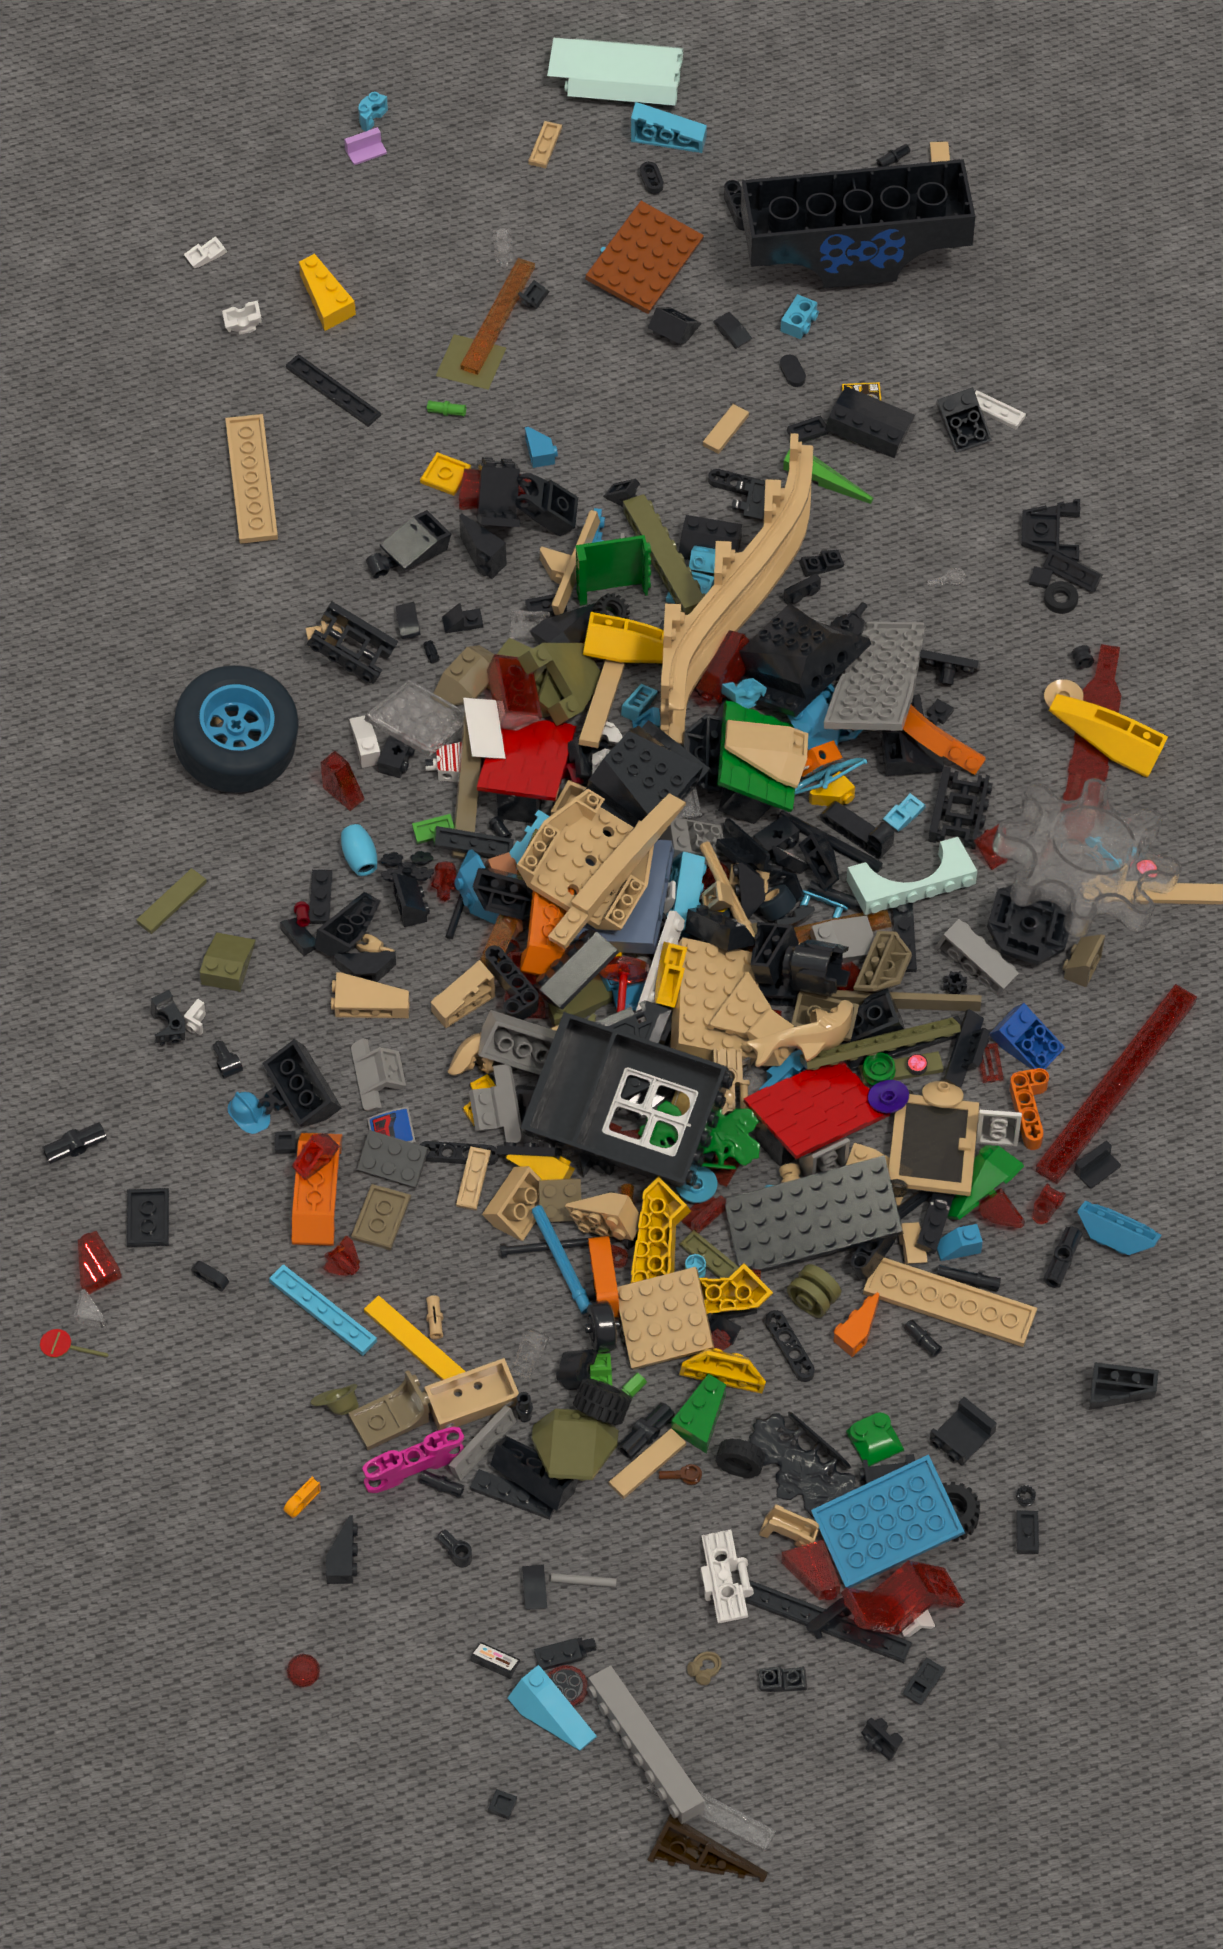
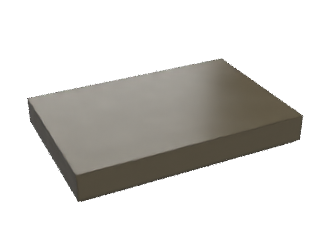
(381, 1217)

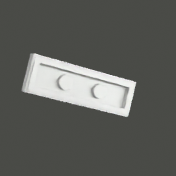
(1000, 411)

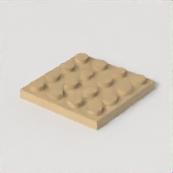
(664, 1318)

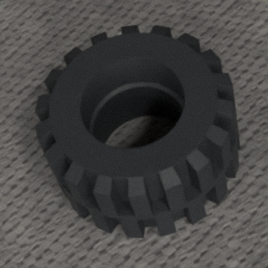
(602, 1401)
(968, 1503)

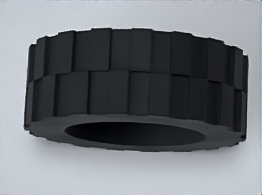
(740, 1458)

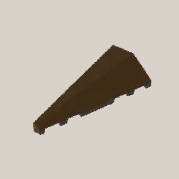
(690, 1847)

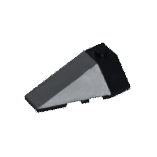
(564, 628)
(347, 926)
(876, 1017)

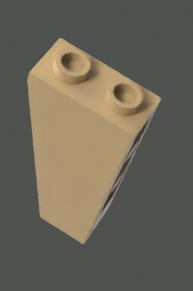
(367, 998)

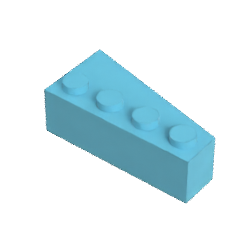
(688, 874)

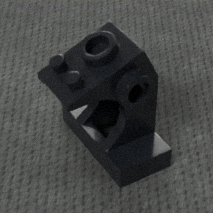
(164, 1007)

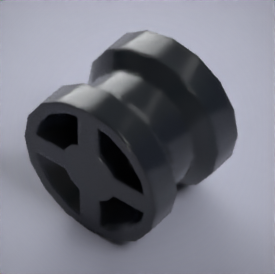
(1082, 657)

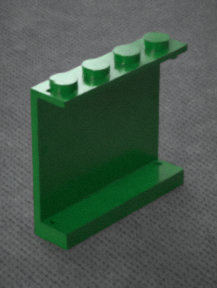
(612, 565)

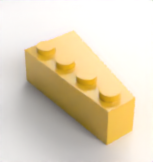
(326, 293)

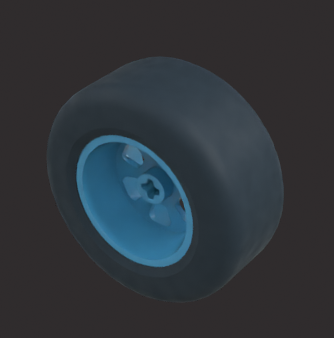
(249, 693)

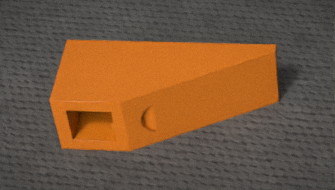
(855, 1331)

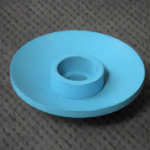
(708, 1187)

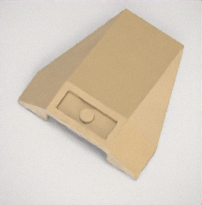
(770, 748)

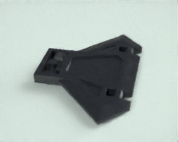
(651, 1029)

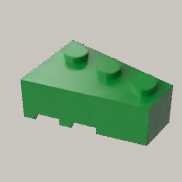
(700, 1413)

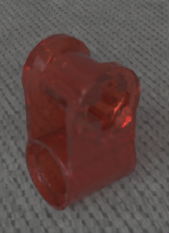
(1048, 1201)

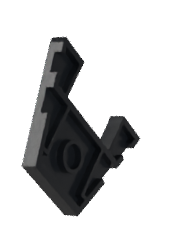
(1042, 528)

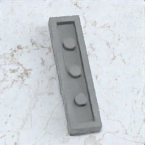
(482, 1443)

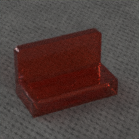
(704, 1213)

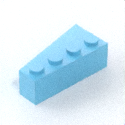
(666, 129)

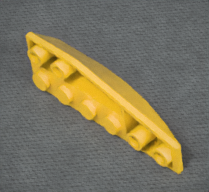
(623, 640)

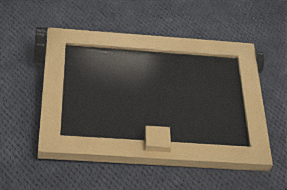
(933, 1147)

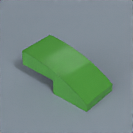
(602, 1368)

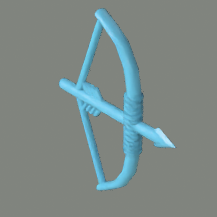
(826, 774)

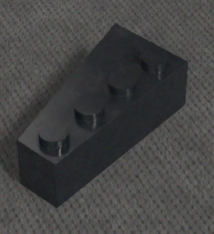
(526, 1469)

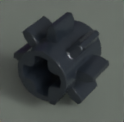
(955, 983)

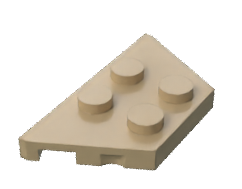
(741, 1008)

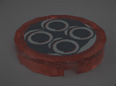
(570, 1682)

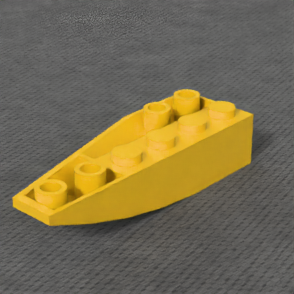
(1111, 733)

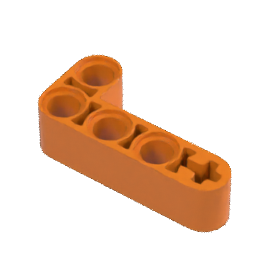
(1029, 1110)
(604, 1272)

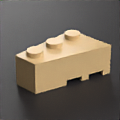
(464, 995)

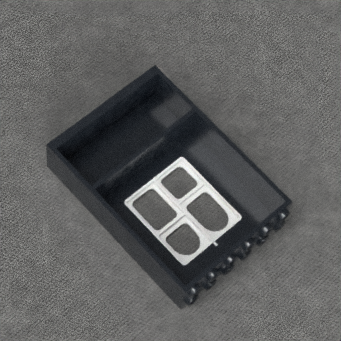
(585, 1085)

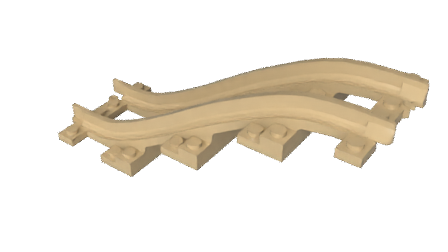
(739, 588)

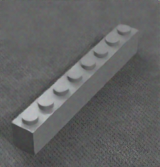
(646, 1745)

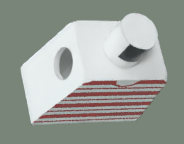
(446, 762)

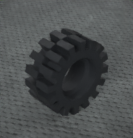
(613, 602)

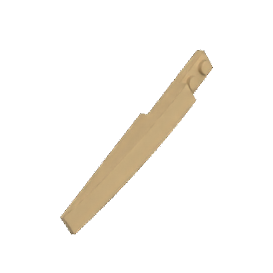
(615, 870)

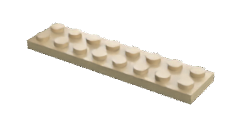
(251, 478)
(951, 1301)

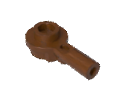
(690, 1474)

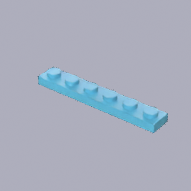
(323, 1309)

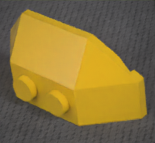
(729, 1368)

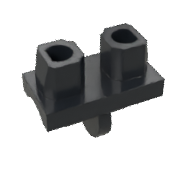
(879, 1739)

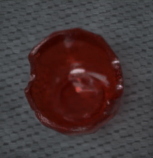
(303, 1670)

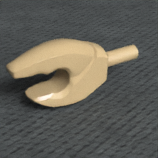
(373, 945)

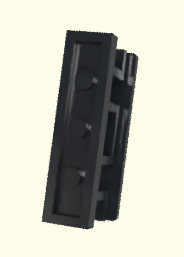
(359, 631)
(944, 805)

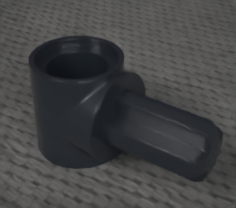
(380, 564)
(228, 1062)
(456, 1547)

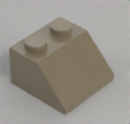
(1084, 959)

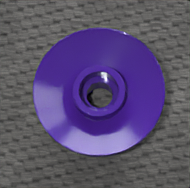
(888, 1096)

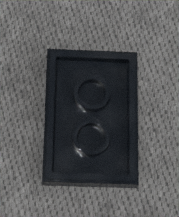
(147, 1217)

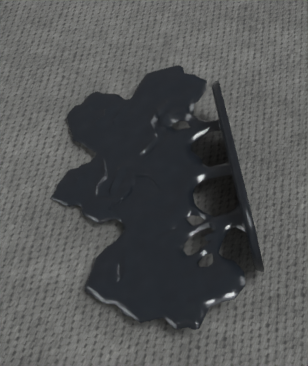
(801, 1470)

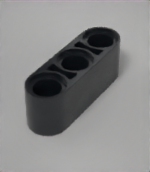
(732, 197)
(870, 1258)

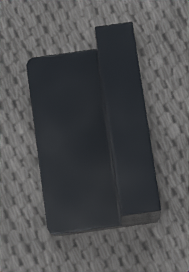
(1096, 1165)

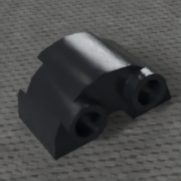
(574, 1367)

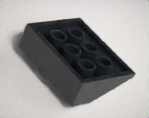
(869, 422)

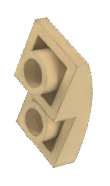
(912, 1254)

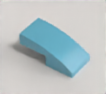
(903, 814)

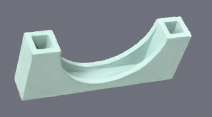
(879, 893)

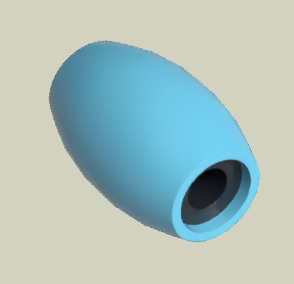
(359, 850)

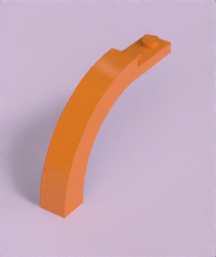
(941, 742)

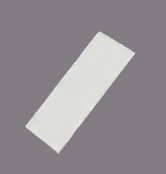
(484, 728)

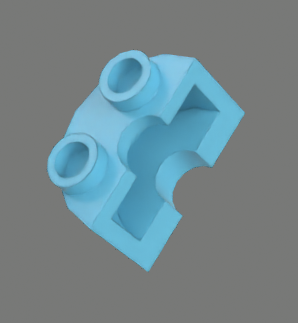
(371, 107)
(745, 693)

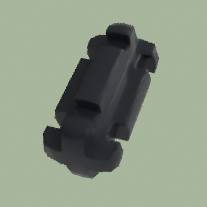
(431, 651)

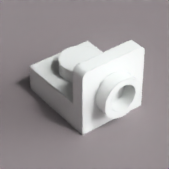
(194, 1017)

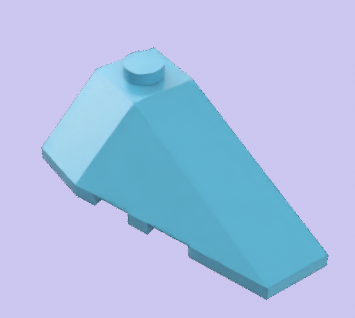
(545, 1705)

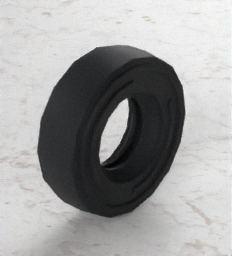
(1063, 587)

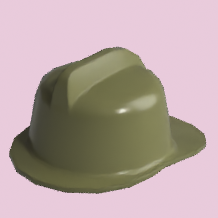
(339, 1400)

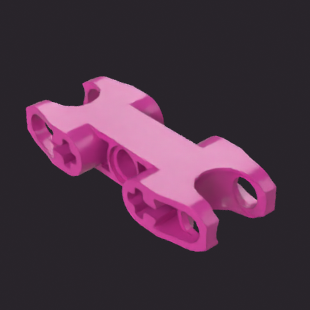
(395, 1465)

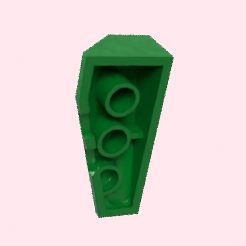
(990, 1169)

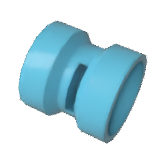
(696, 1261)

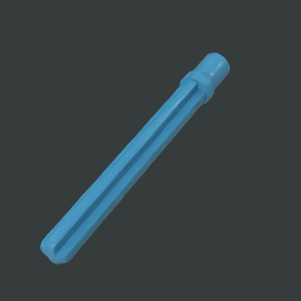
(578, 1293)

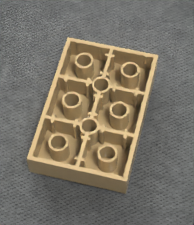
(705, 986)

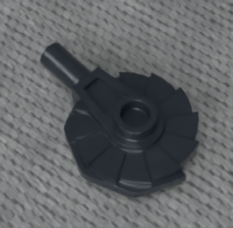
(851, 622)

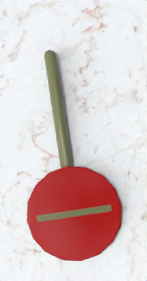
(58, 1342)

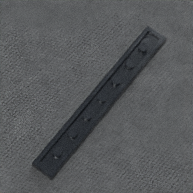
(838, 1627)

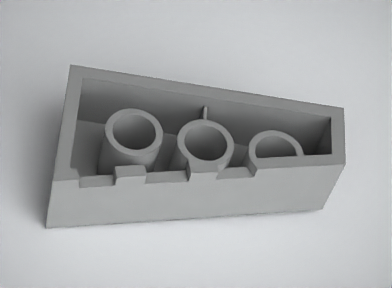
(977, 957)

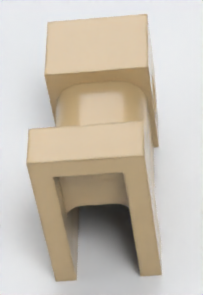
(790, 1525)

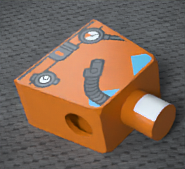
(815, 763)

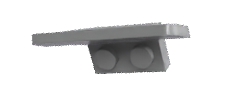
(375, 1071)
(498, 1106)

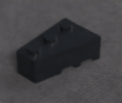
(770, 950)
(1121, 1385)

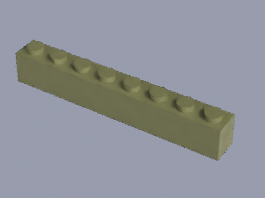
(664, 554)

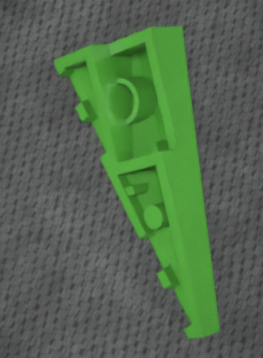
(832, 480)

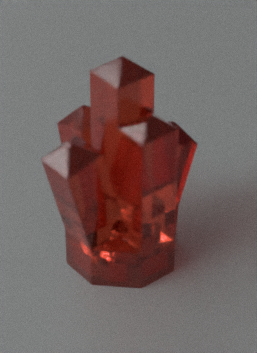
(444, 879)

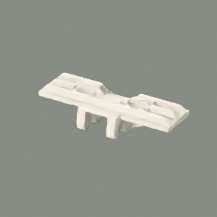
(717, 1577)

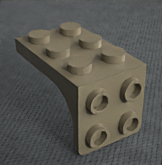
(392, 1414)

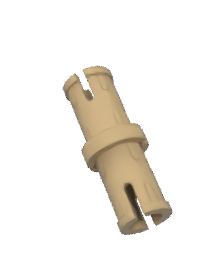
(435, 1328)

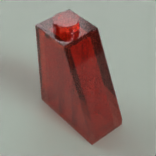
(340, 781)
(96, 1263)
(813, 1569)

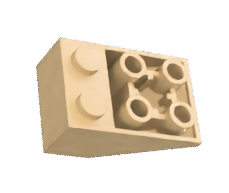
(606, 1215)

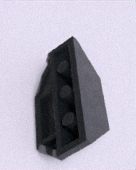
(704, 742)
(503, 893)

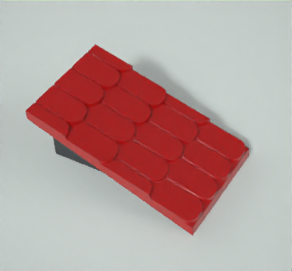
(531, 770)
(810, 1111)

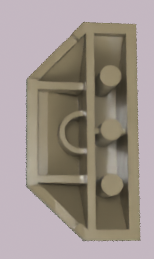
(465, 676)
(884, 963)

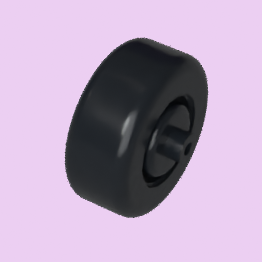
(602, 1326)

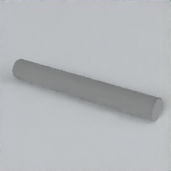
(584, 1580)

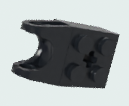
(548, 504)

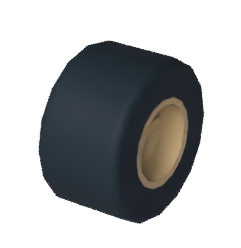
(777, 903)

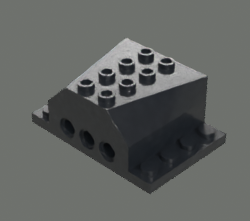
(798, 659)
(643, 772)

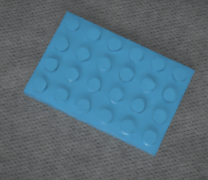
(888, 1521)

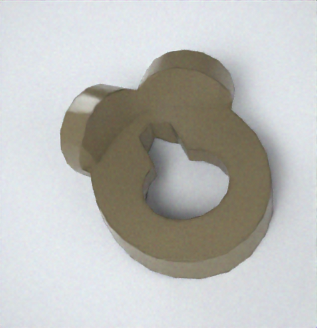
(704, 1677)

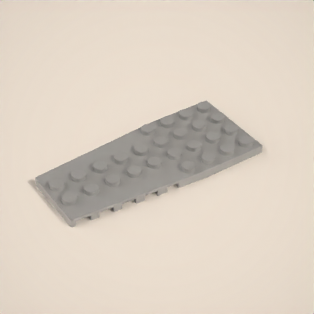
(881, 681)

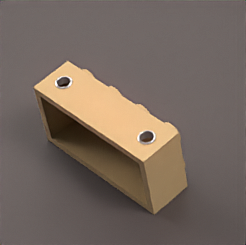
(473, 1404)

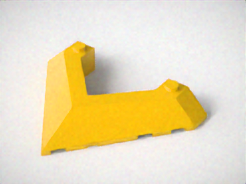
(656, 1254)

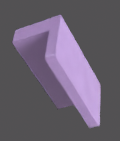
(364, 146)

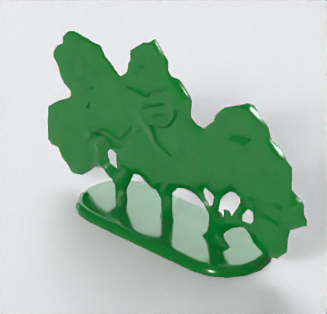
(730, 1132)

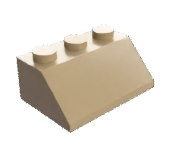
(513, 1203)

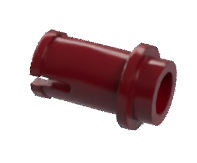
(301, 910)

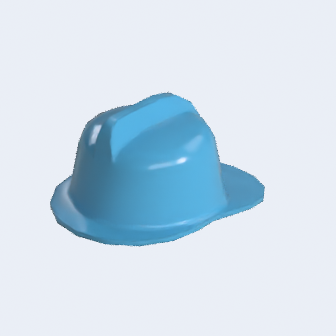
(246, 1114)

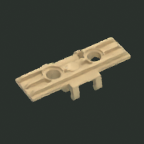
(733, 1060)

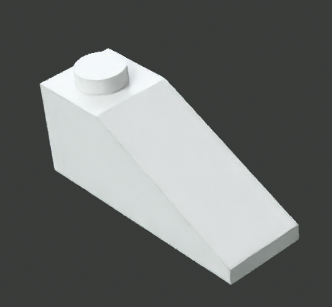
(365, 741)

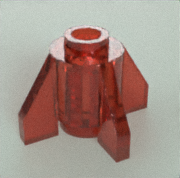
(342, 1259)

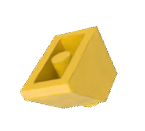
(839, 790)

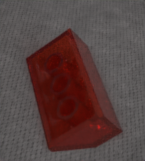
(513, 692)

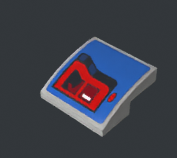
(393, 1123)

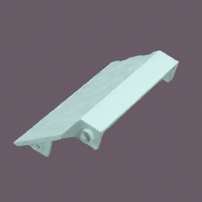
(617, 70)

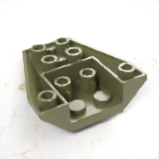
(573, 1444)

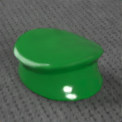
(878, 1068)

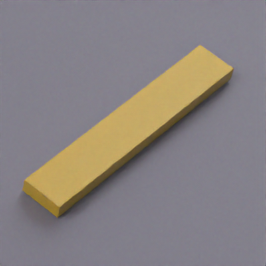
(412, 1339)

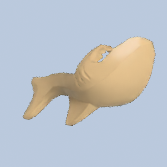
(822, 1034)
(467, 1054)

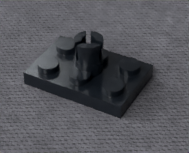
(949, 664)

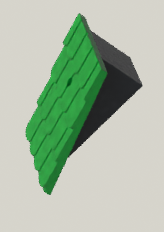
(746, 789)

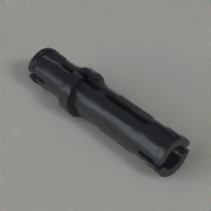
(834, 895)
(972, 1278)

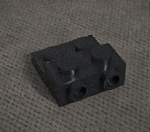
(583, 757)

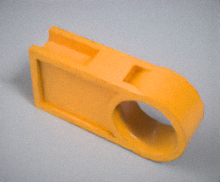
(302, 1497)

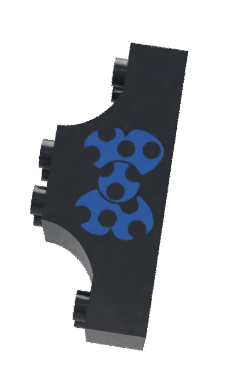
(858, 221)

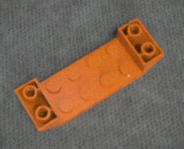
(540, 950)
(316, 1200)

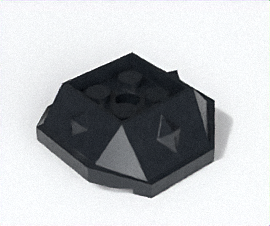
(1031, 944)

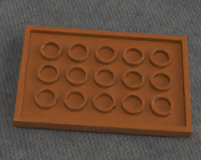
(644, 257)

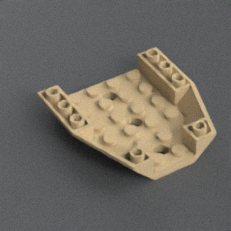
(559, 853)

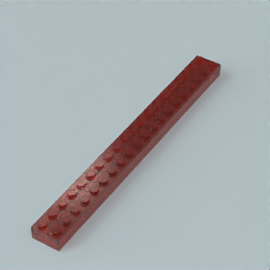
(1116, 1084)

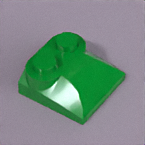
(874, 1438)

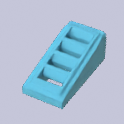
(633, 712)

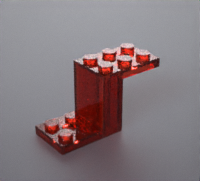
(902, 1597)

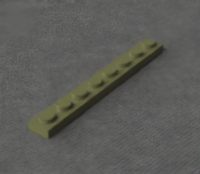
(887, 1042)

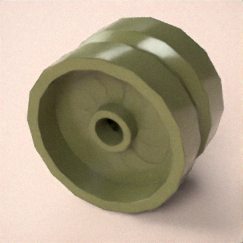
(814, 1290)

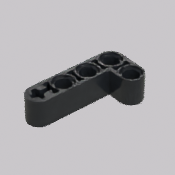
(860, 832)
(499, 962)

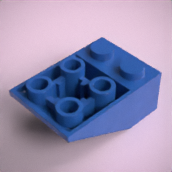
(1027, 1038)

